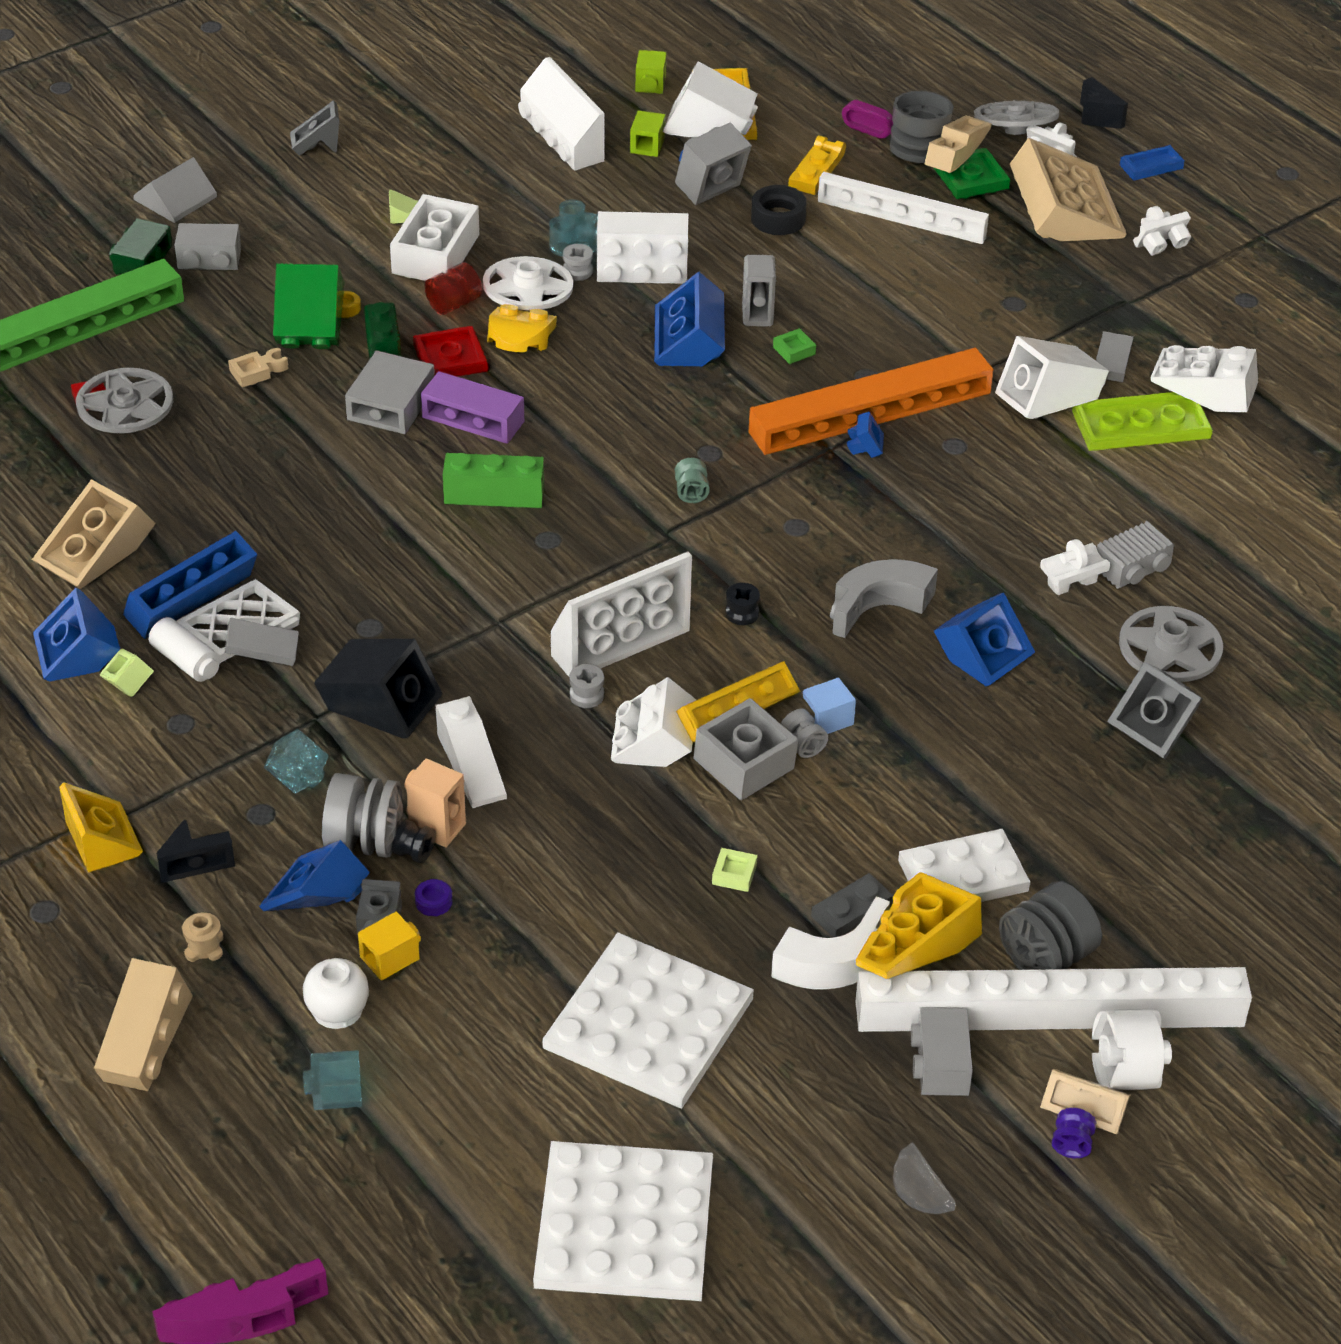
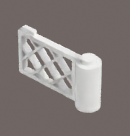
(194, 648)

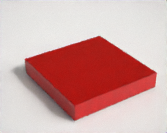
(452, 351)

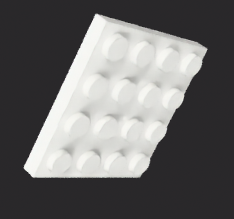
(648, 1020)
(624, 1221)

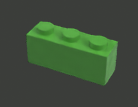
(493, 480)

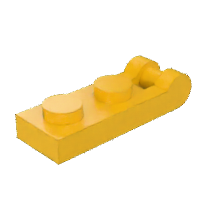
(817, 161)

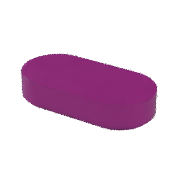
(867, 119)

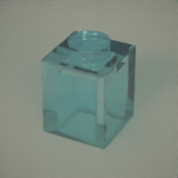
(334, 1080)

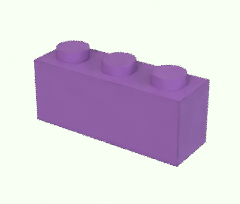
(472, 407)

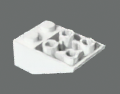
(1209, 375)

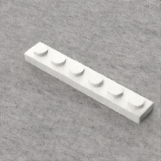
(903, 207)

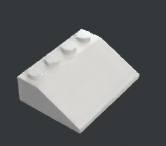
(625, 616)

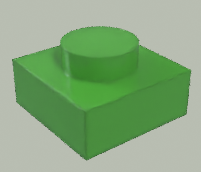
(794, 346)

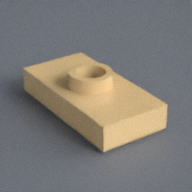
(1075, 1092)

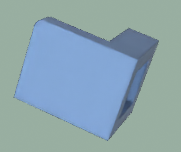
(831, 704)

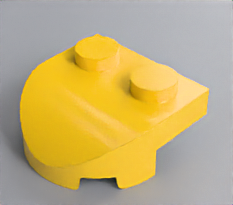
(520, 329)

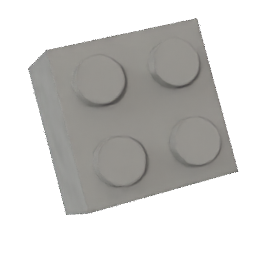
(712, 163)
(745, 749)

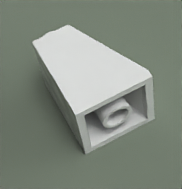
(710, 102)
(1049, 377)

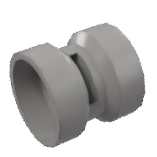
(810, 735)

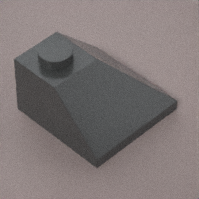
(1155, 709)

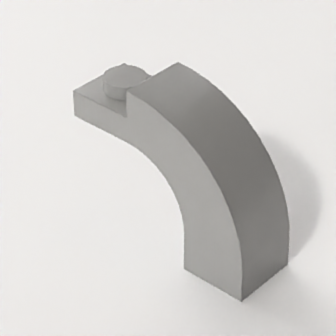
(881, 583)

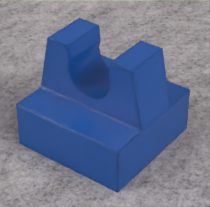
(866, 436)

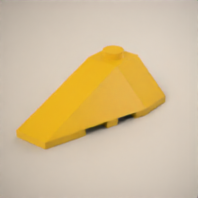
(921, 927)

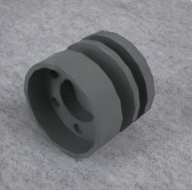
(917, 121)
(1050, 929)

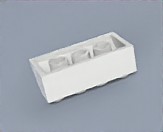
(563, 115)

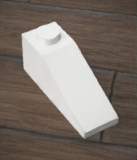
(469, 751)

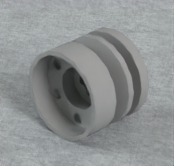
(357, 814)

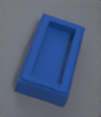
(1151, 162)

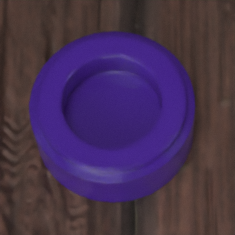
(433, 897)

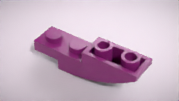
(229, 1315)

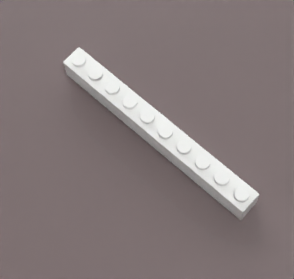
(1055, 997)

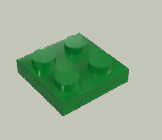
(976, 176)

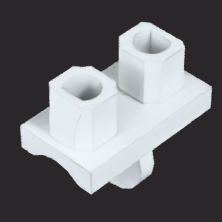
(1052, 137)
(1160, 226)
(1076, 564)

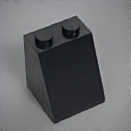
(380, 684)

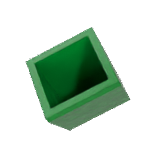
(308, 305)

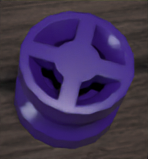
(1074, 1133)

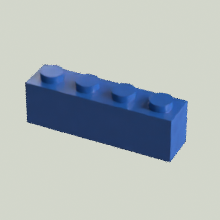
(190, 583)

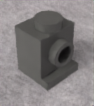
(377, 901)

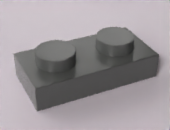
(849, 905)

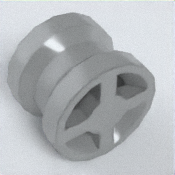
(577, 261)
(586, 686)

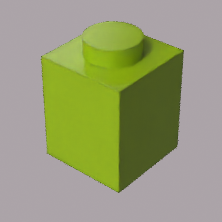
(650, 71)
(647, 133)

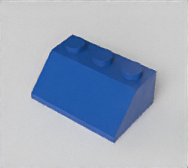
(690, 324)

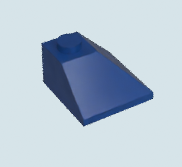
(75, 639)
(985, 640)
(318, 879)

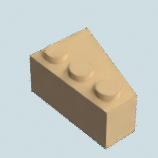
(142, 1024)

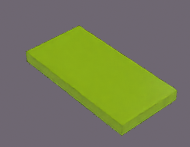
(1141, 421)

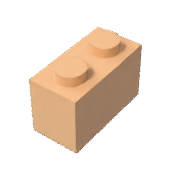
(436, 800)

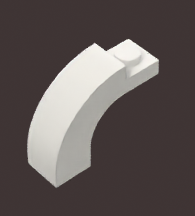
(825, 962)

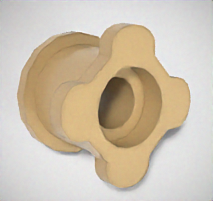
(203, 937)

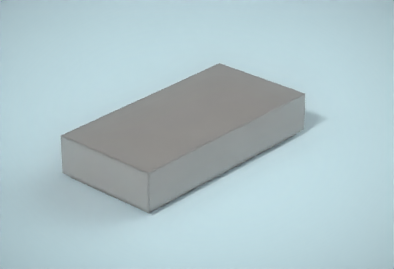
(1114, 354)
(261, 641)

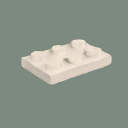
(975, 863)

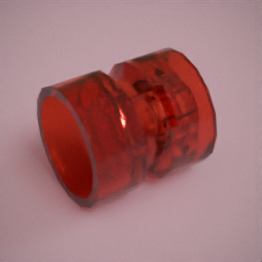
(453, 288)

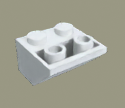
(650, 728)

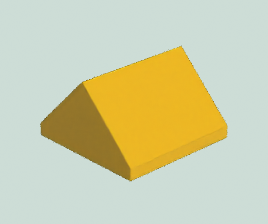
(98, 828)

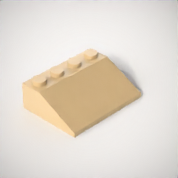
(1065, 195)

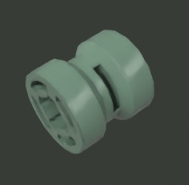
(692, 480)

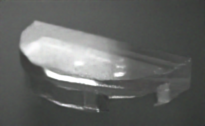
(919, 1184)

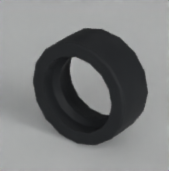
(778, 197)

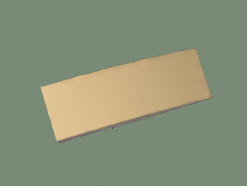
(956, 143)

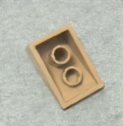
(93, 535)

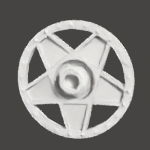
(528, 280)

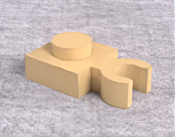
(255, 368)

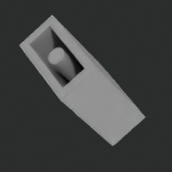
(388, 392)

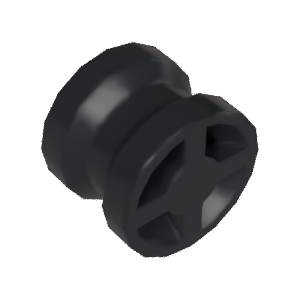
(742, 603)
(413, 841)

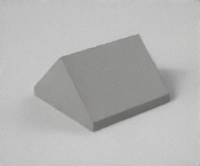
(177, 191)

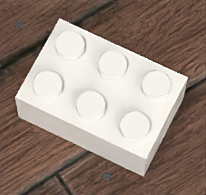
(434, 237)
(642, 247)

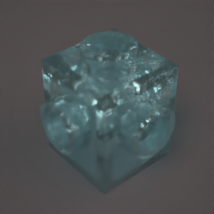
(297, 761)

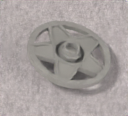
(1017, 115)
(124, 401)
(1172, 641)

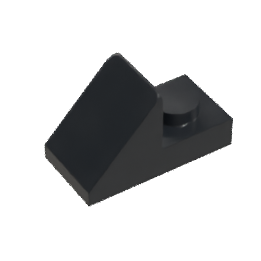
(1102, 106)
(189, 857)

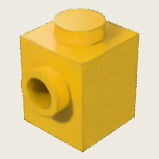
(389, 945)

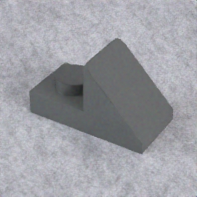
(321, 126)

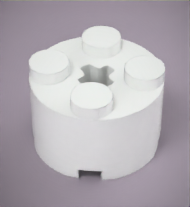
(1130, 1049)

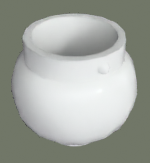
(336, 992)

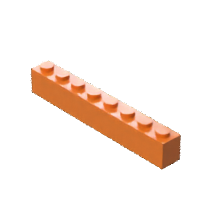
(885, 395)

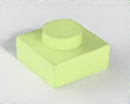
(734, 869)

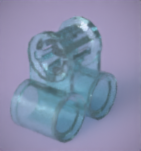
(572, 227)

